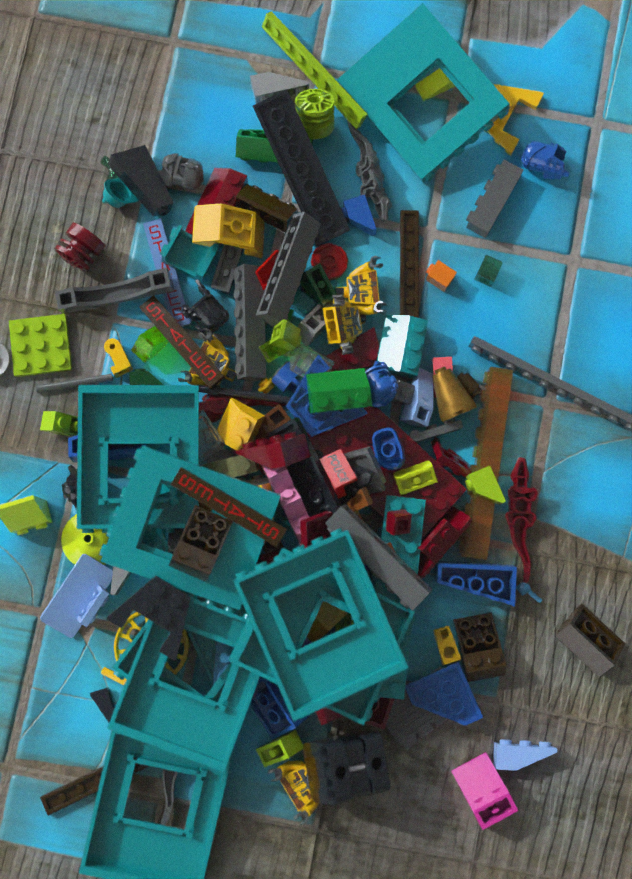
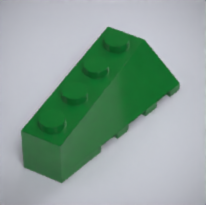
(255, 146)

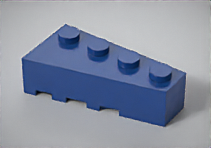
(481, 579)

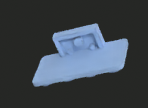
(78, 597)

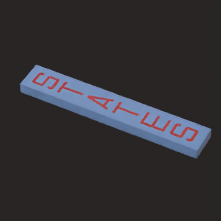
(173, 300)

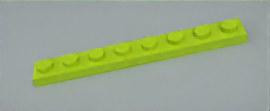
(313, 69)

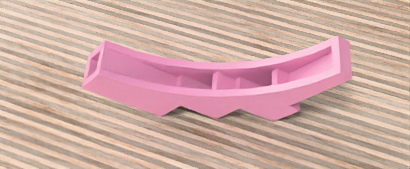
(289, 499)

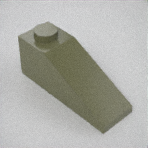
(233, 466)

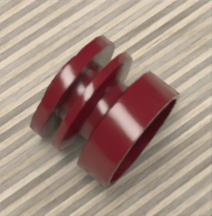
(79, 247)

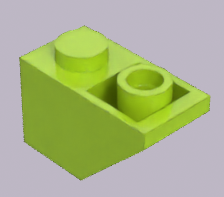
(59, 423)

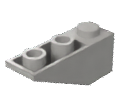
(269, 84)

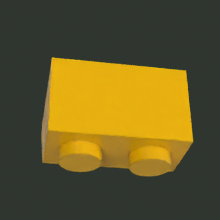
(239, 424)

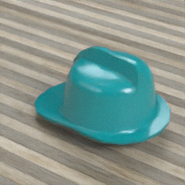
(117, 193)

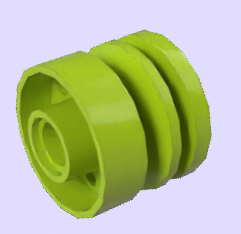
(316, 112)

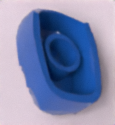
(388, 449)

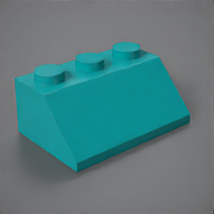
(402, 344)

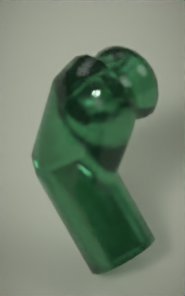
(104, 161)

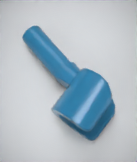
(524, 588)

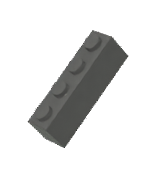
(494, 199)

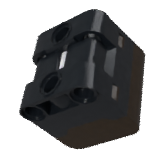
(346, 767)

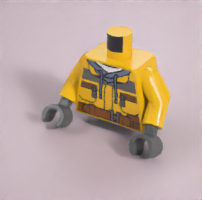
(363, 288)
(343, 323)
(217, 354)
(295, 781)

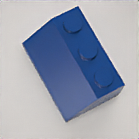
(272, 709)

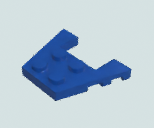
(323, 421)

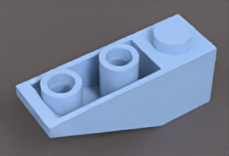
(421, 406)
(516, 756)

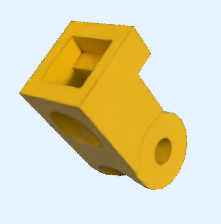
(119, 357)
(446, 645)

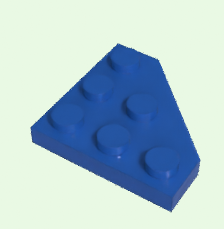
(445, 694)

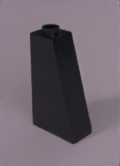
(143, 179)

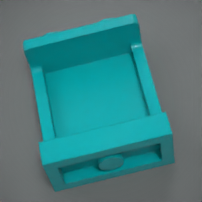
(186, 256)

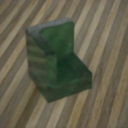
(488, 270)

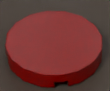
(332, 259)

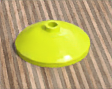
(74, 542)

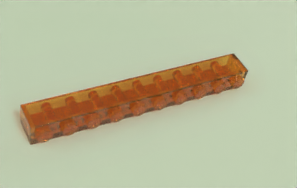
(487, 453)

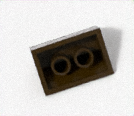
(268, 207)
(590, 640)

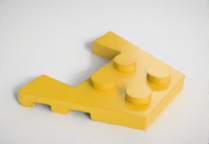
(513, 96)

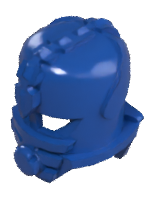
(545, 159)
(382, 389)

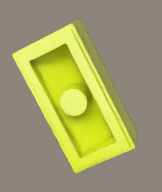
(415, 477)

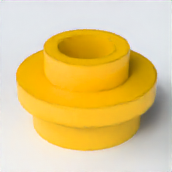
(266, 385)

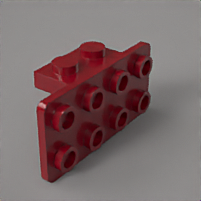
(441, 538)

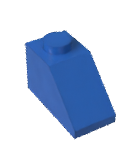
(359, 214)

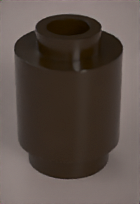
(469, 384)

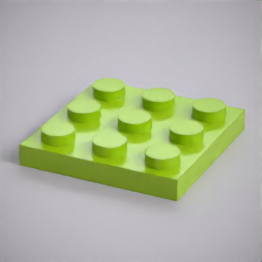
(40, 345)

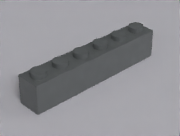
(288, 269)
(249, 327)
(381, 558)

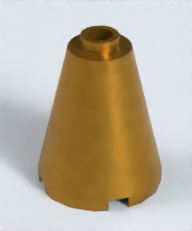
(451, 395)

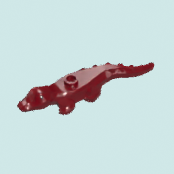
(216, 406)
(520, 511)

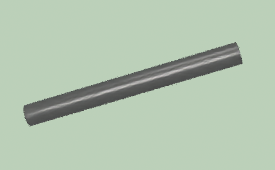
(74, 383)

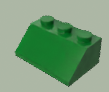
(338, 390)

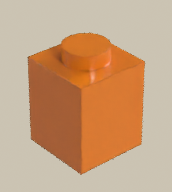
(440, 275)

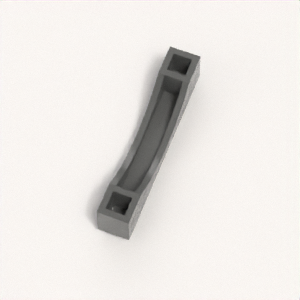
(142, 286)

